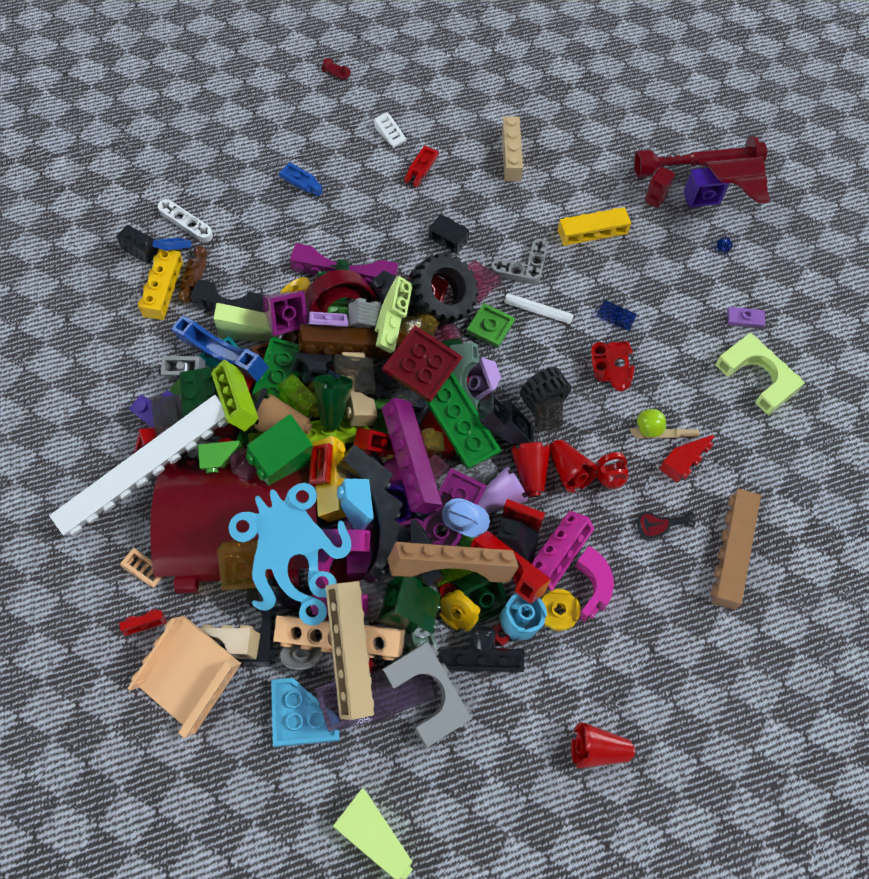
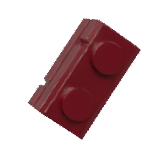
(659, 187)

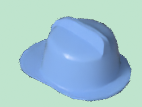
(465, 517)

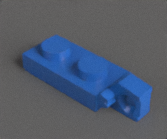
(301, 179)

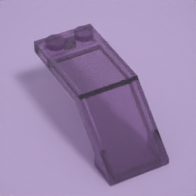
(386, 700)

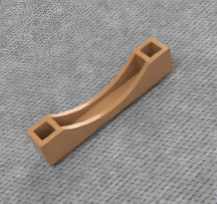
(417, 558)

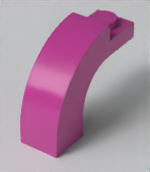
(599, 572)

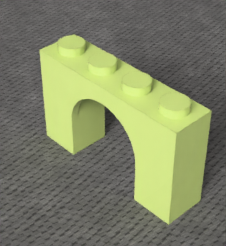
(752, 351)

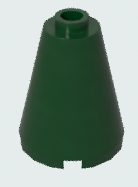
(332, 399)

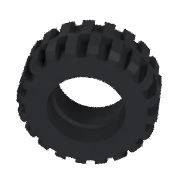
(458, 277)

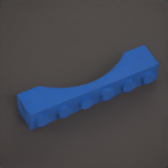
(202, 340)

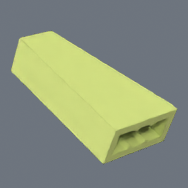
(241, 323)
(372, 835)

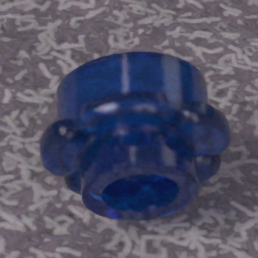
(724, 244)

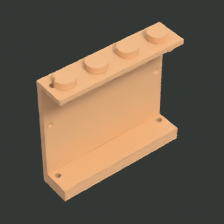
(185, 673)

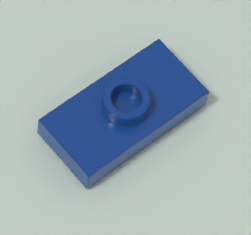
(172, 243)

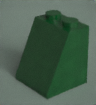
(410, 606)

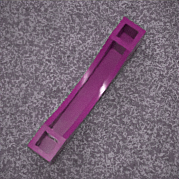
(308, 260)

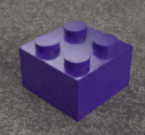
(704, 188)

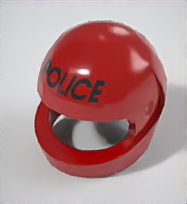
(613, 475)

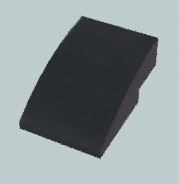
(505, 420)
(420, 536)

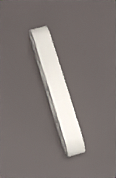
(185, 220)

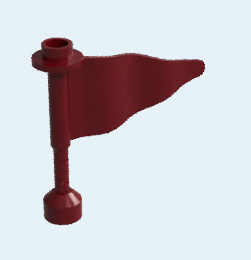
(733, 165)

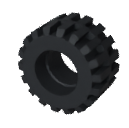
(543, 386)

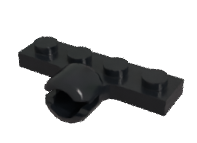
(482, 654)

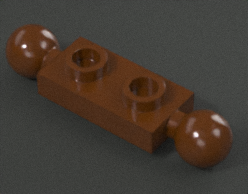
(193, 272)

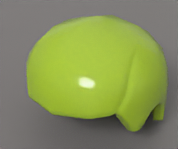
(651, 423)

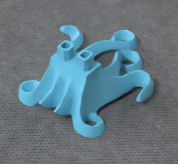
(287, 532)

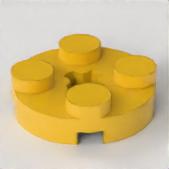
(566, 601)
(468, 611)

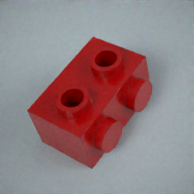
(375, 441)

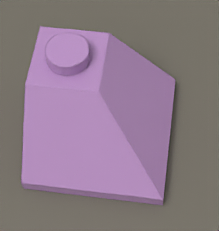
(483, 378)

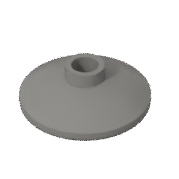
(299, 658)

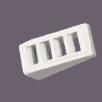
(386, 121)

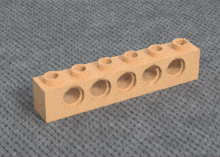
(285, 634)

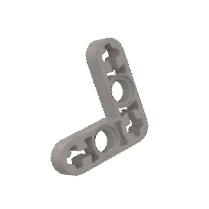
(526, 270)

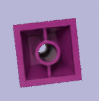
(285, 311)

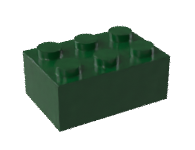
(196, 388)

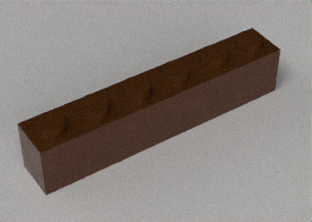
(339, 339)

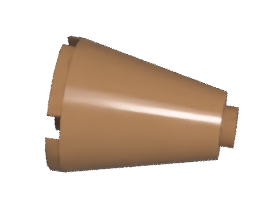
(274, 410)

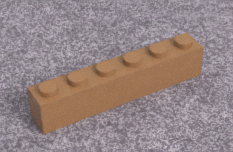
(736, 549)

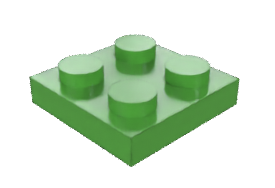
(490, 325)

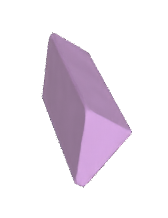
(330, 319)

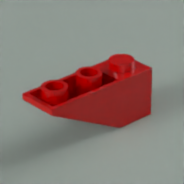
(681, 459)

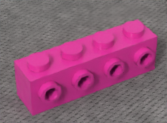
(563, 546)

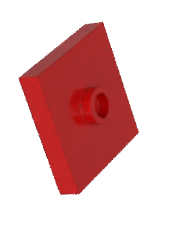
(525, 514)

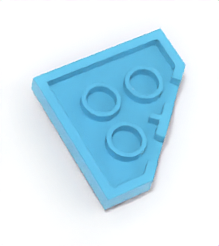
(297, 716)

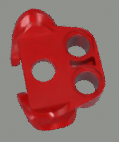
(618, 376)

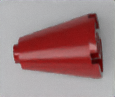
(532, 466)
(572, 466)
(599, 747)

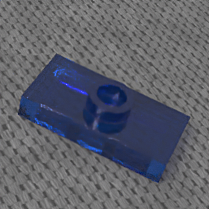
(616, 315)

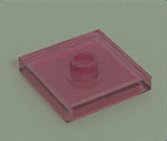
(485, 278)

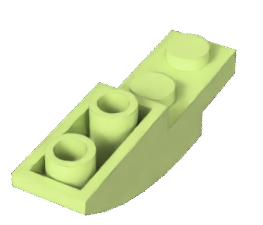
(392, 311)

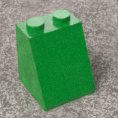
(279, 451)

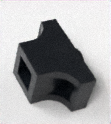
(311, 365)

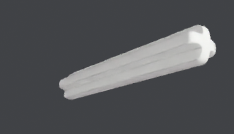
(538, 308)

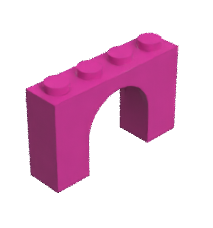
(359, 543)

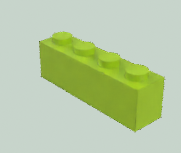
(234, 395)

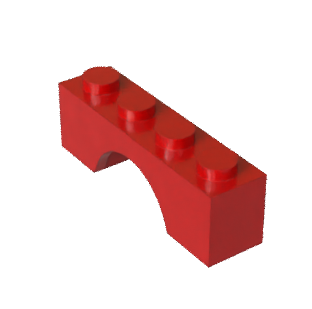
(529, 580)

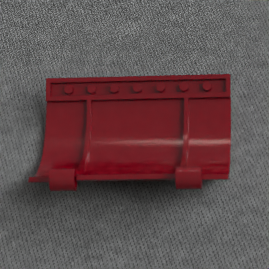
(194, 515)

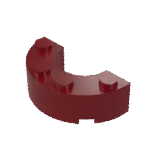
(334, 286)

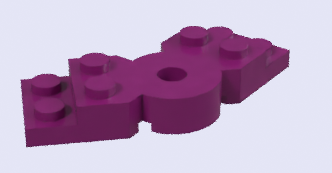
(454, 486)

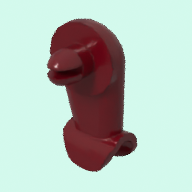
(340, 72)

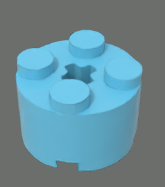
(521, 619)

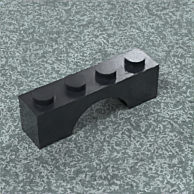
(206, 296)
(266, 652)

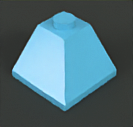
(356, 502)

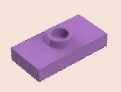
(746, 317)

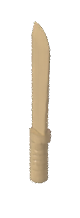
(668, 433)

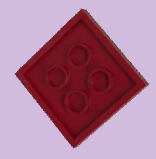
(422, 363)

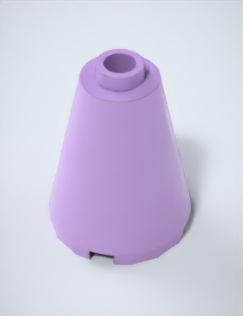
(500, 489)

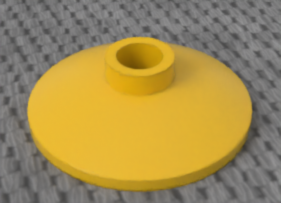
(299, 284)

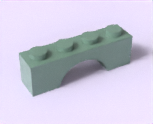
(470, 359)

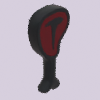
(653, 527)

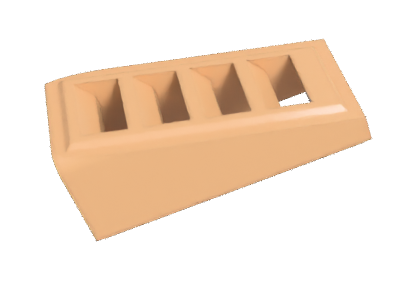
(125, 564)

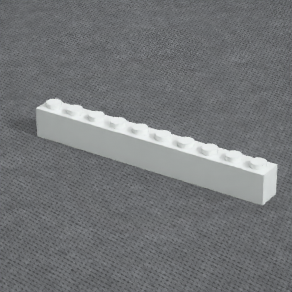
(139, 467)

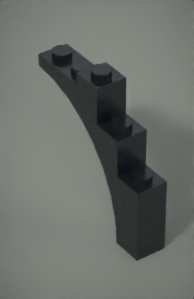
(385, 508)

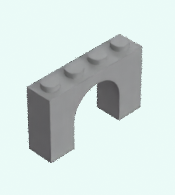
(451, 712)

